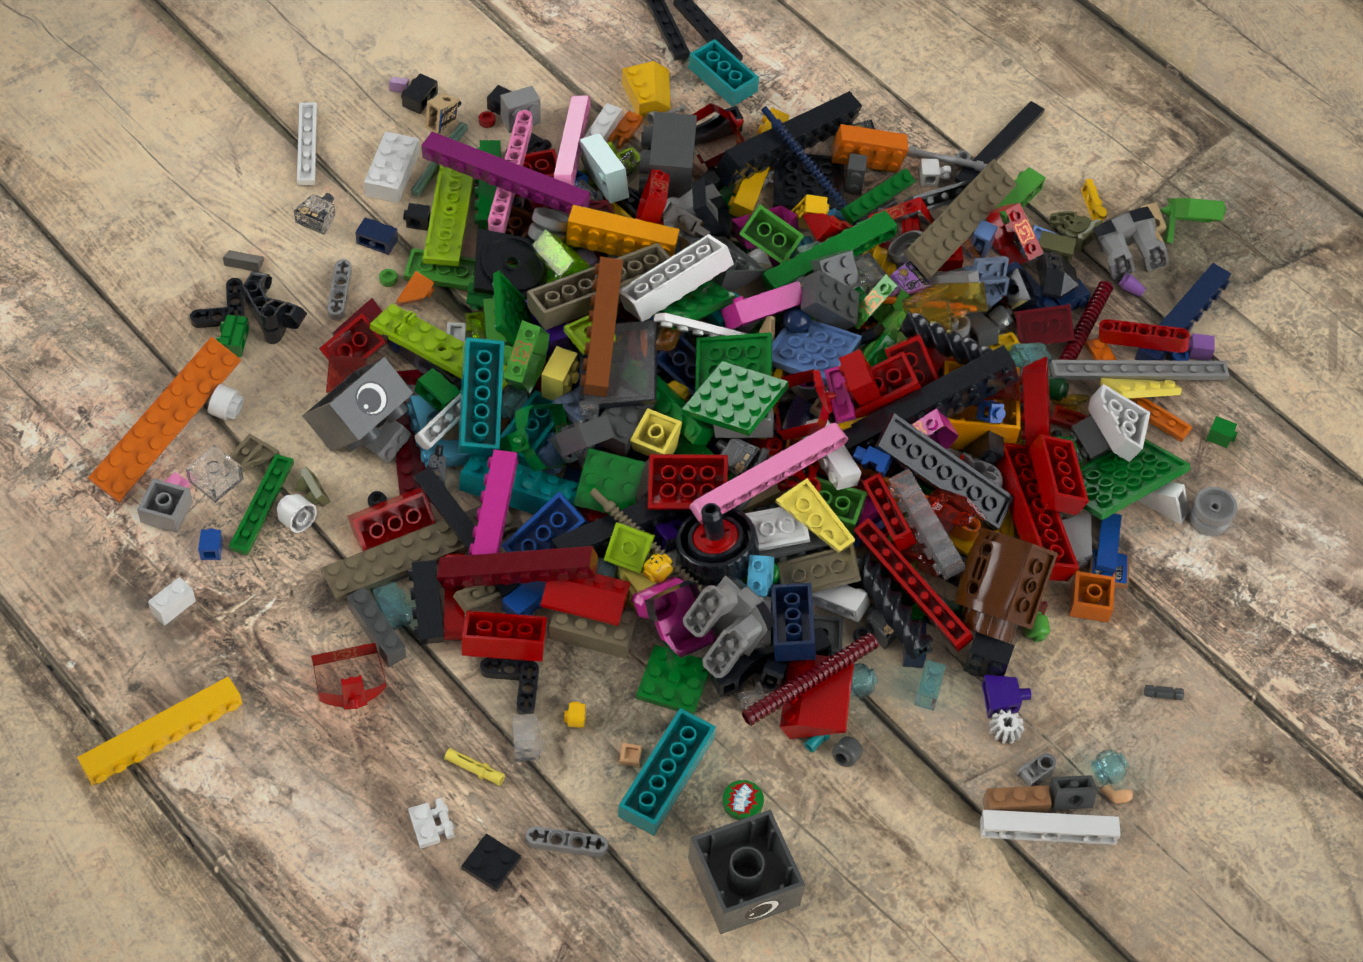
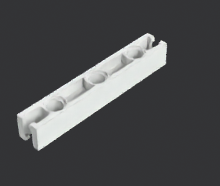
(1049, 827)

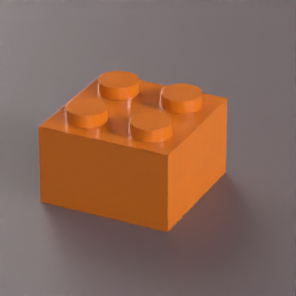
(1092, 596)

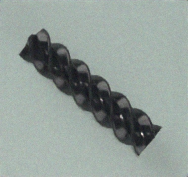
(947, 342)
(894, 612)

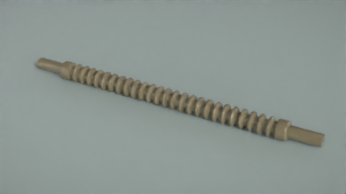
(609, 506)

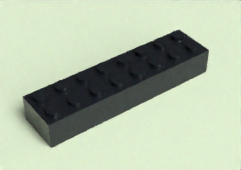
(600, 531)

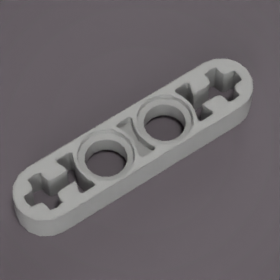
(339, 289)
(567, 837)

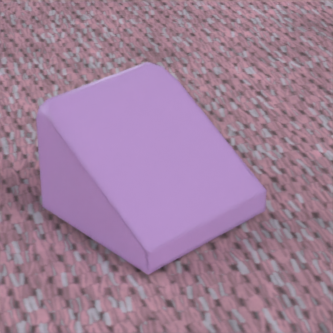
(398, 84)

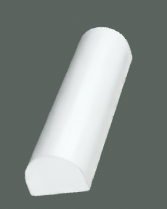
(439, 424)

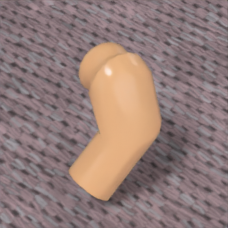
(1117, 796)

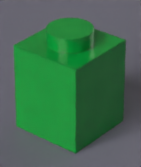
(1222, 432)

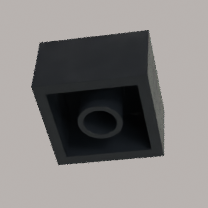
(988, 656)

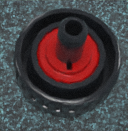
(717, 545)

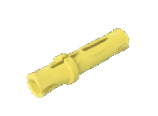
(483, 771)

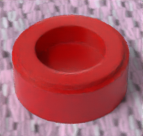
(487, 119)

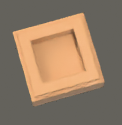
(630, 755)

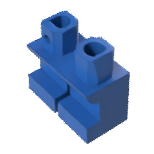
(873, 458)

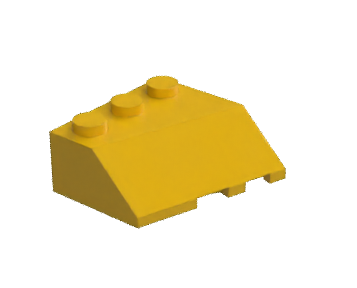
(647, 87)

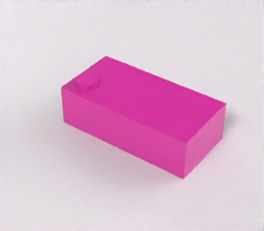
(762, 305)

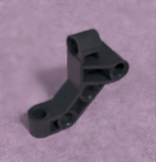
(270, 313)

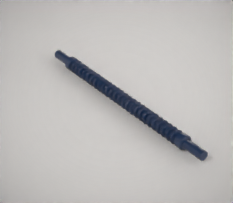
(776, 124)

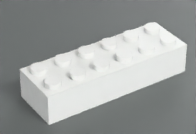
(675, 277)

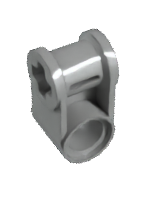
(1034, 773)

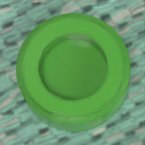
(388, 277)

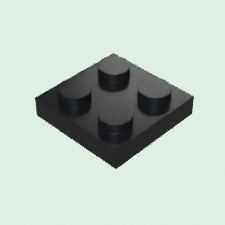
(491, 862)

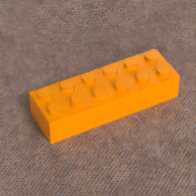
(616, 233)

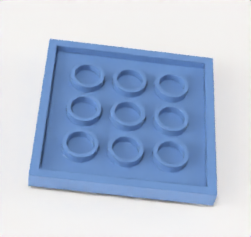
(813, 349)

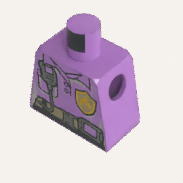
(909, 279)

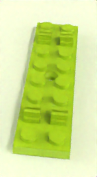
(446, 227)
(422, 339)

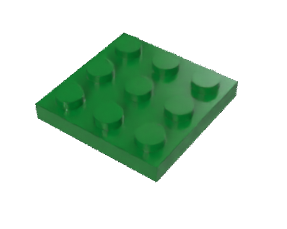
(612, 476)
(673, 680)

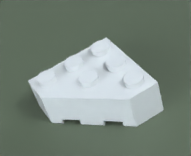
(1120, 421)

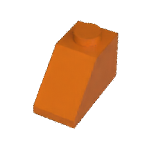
(416, 289)

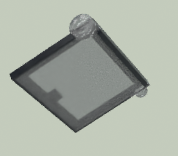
(631, 371)

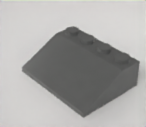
(741, 273)

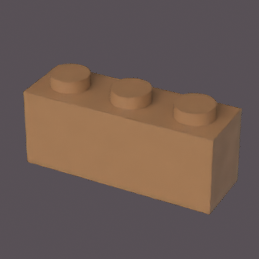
(1018, 799)

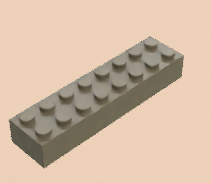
(571, 295)

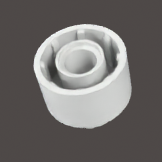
(225, 403)
(296, 512)

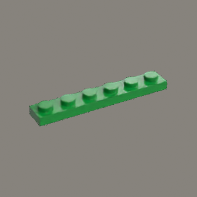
(877, 196)
(261, 504)

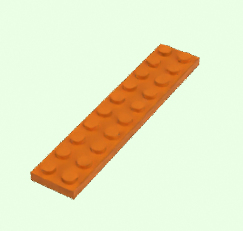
(164, 419)

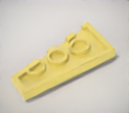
(1142, 388)
(814, 513)

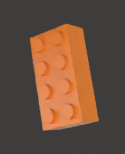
(883, 148)

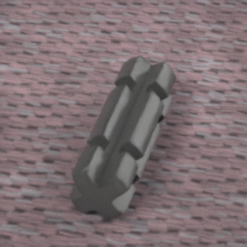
(1164, 692)

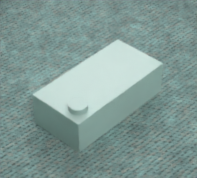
(604, 168)

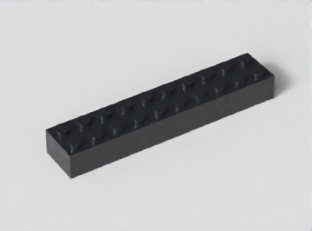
(769, 148)
(947, 394)

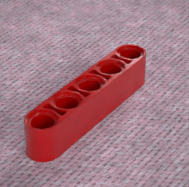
(1144, 335)
(453, 614)

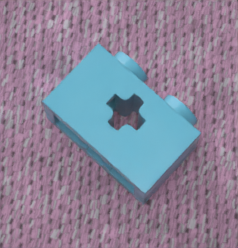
(760, 575)

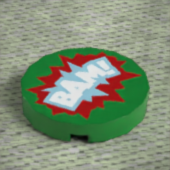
(742, 799)

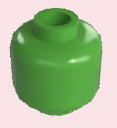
(1040, 628)

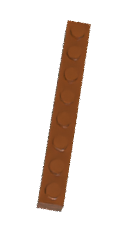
(602, 326)

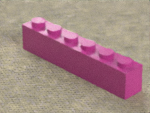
(494, 503)

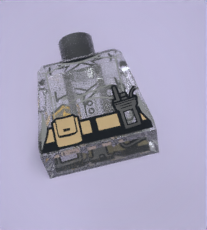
(316, 213)

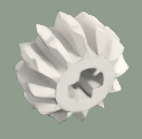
(1011, 732)

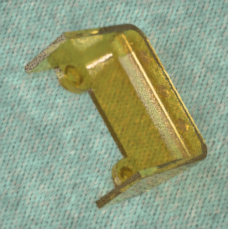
(947, 300)

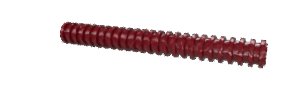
(1087, 321)
(810, 679)

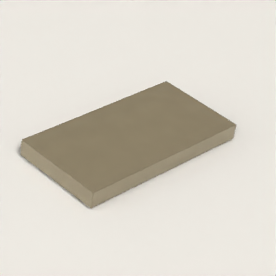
(822, 569)

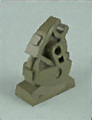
(1075, 227)

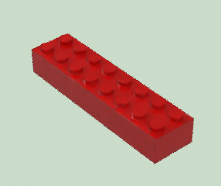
(1032, 521)

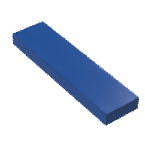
(1108, 543)

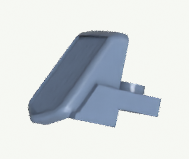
(993, 274)

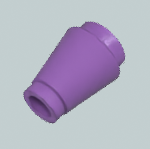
(1132, 285)

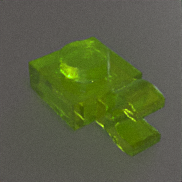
(475, 323)

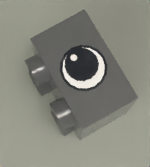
(359, 406)
(745, 871)

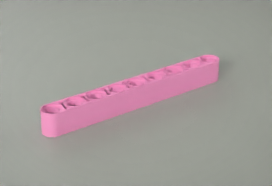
(570, 146)
(515, 153)
(772, 470)

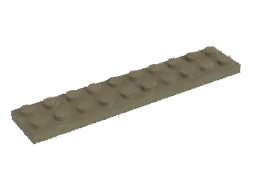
(960, 219)
(395, 557)

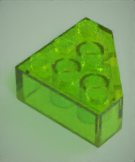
(558, 255)

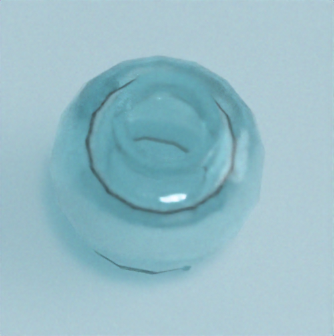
(863, 680)
(1109, 767)

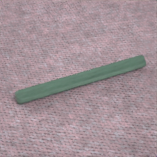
(433, 167)

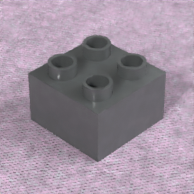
(671, 150)

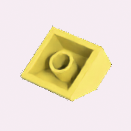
(656, 434)

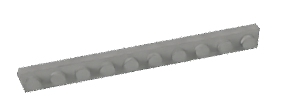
(1139, 369)

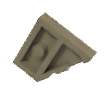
(253, 452)

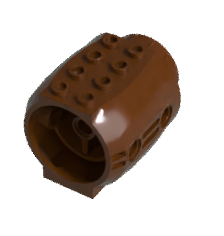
(1003, 584)

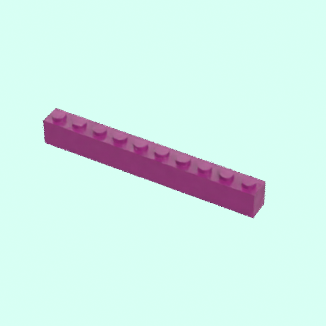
(503, 173)

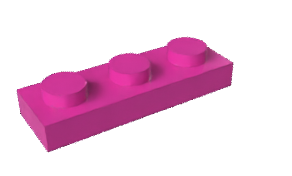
(842, 403)

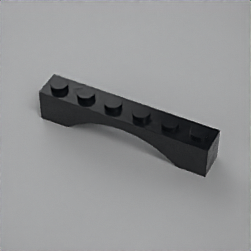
(713, 128)
(746, 666)

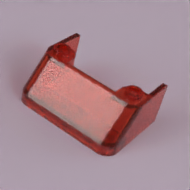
(951, 511)

